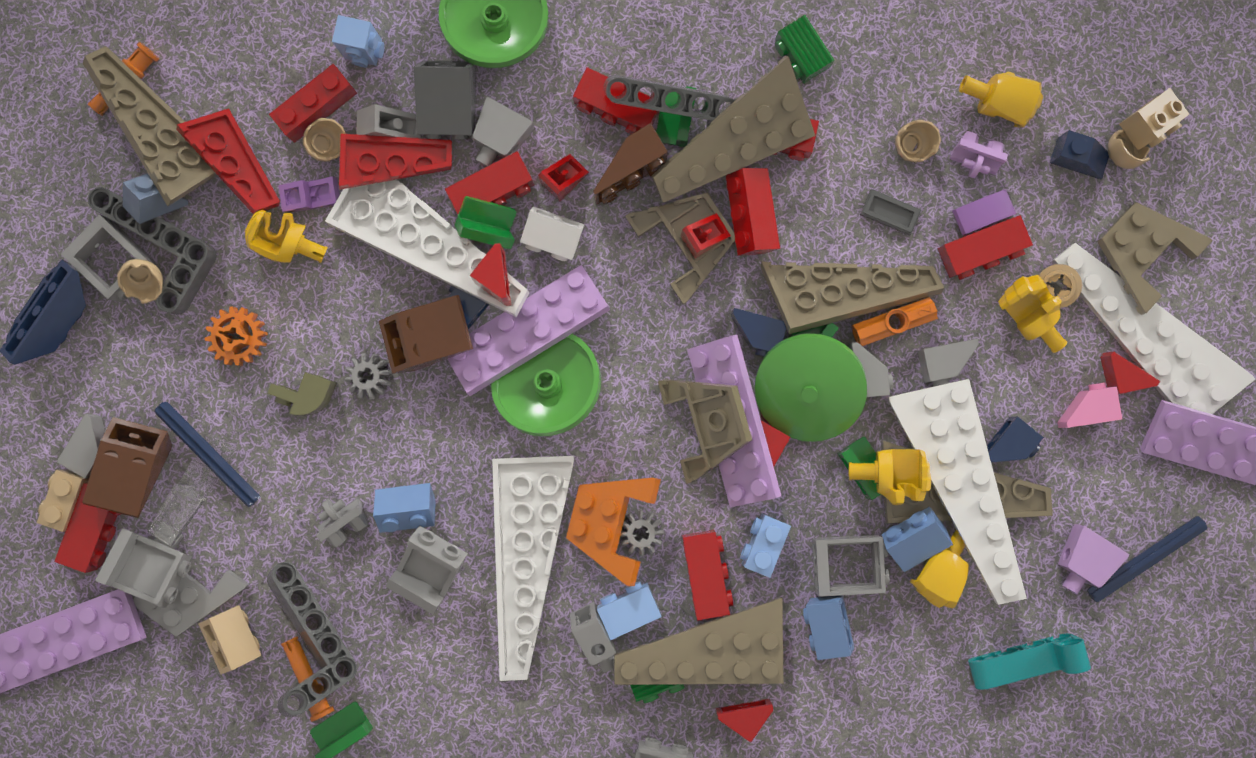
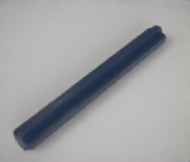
(207, 454)
(1149, 557)

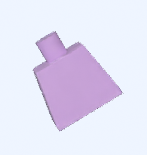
(1089, 559)

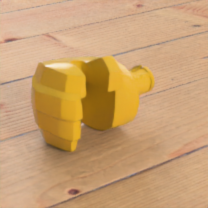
(1005, 97)
(280, 245)
(1034, 310)
(896, 474)
(944, 575)

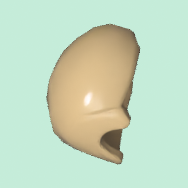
(923, 134)
(323, 139)
(1124, 152)
(140, 280)

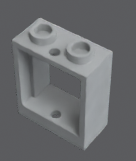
(89, 241)
(821, 566)

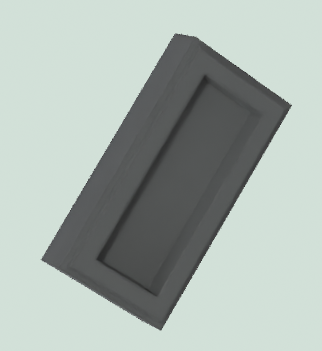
(890, 212)

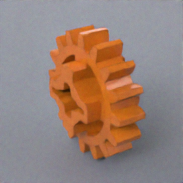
(239, 324)

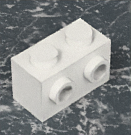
(551, 234)

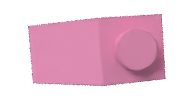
(1092, 407)

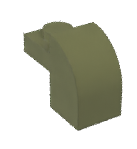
(310, 398)

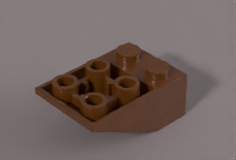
(637, 157)
(425, 335)
(126, 467)

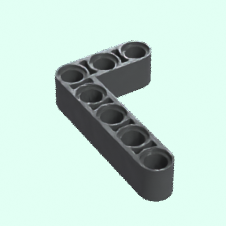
(658, 94)
(163, 237)
(312, 639)

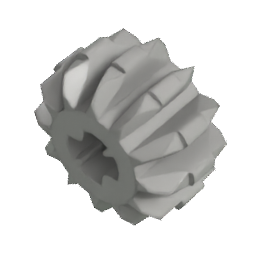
(365, 365)
(644, 541)

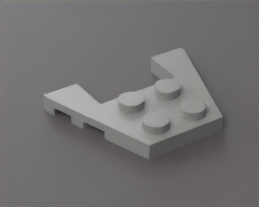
(192, 600)

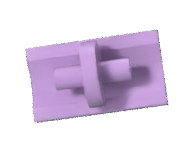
(979, 157)

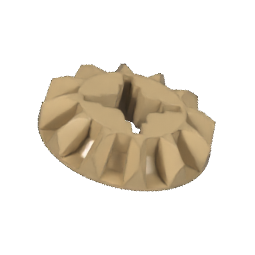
(1071, 279)

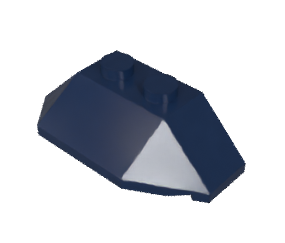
(46, 316)

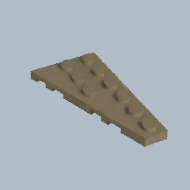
(148, 127)
(749, 130)
(840, 291)
(1016, 495)
(721, 651)

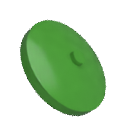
(493, 30)
(811, 387)
(550, 389)

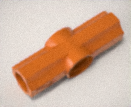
(909, 316)

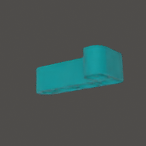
(1025, 661)

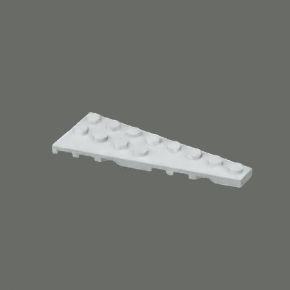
(411, 231)
(1185, 363)
(949, 430)
(527, 524)

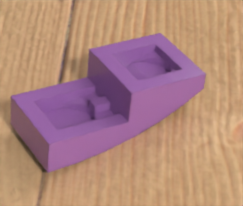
(309, 195)
(984, 212)

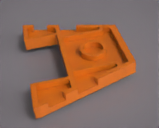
(600, 518)

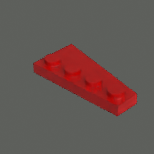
(231, 158)
(388, 158)

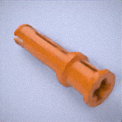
(138, 63)
(302, 671)

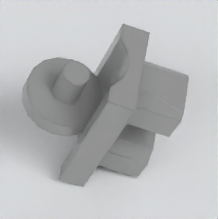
(332, 527)

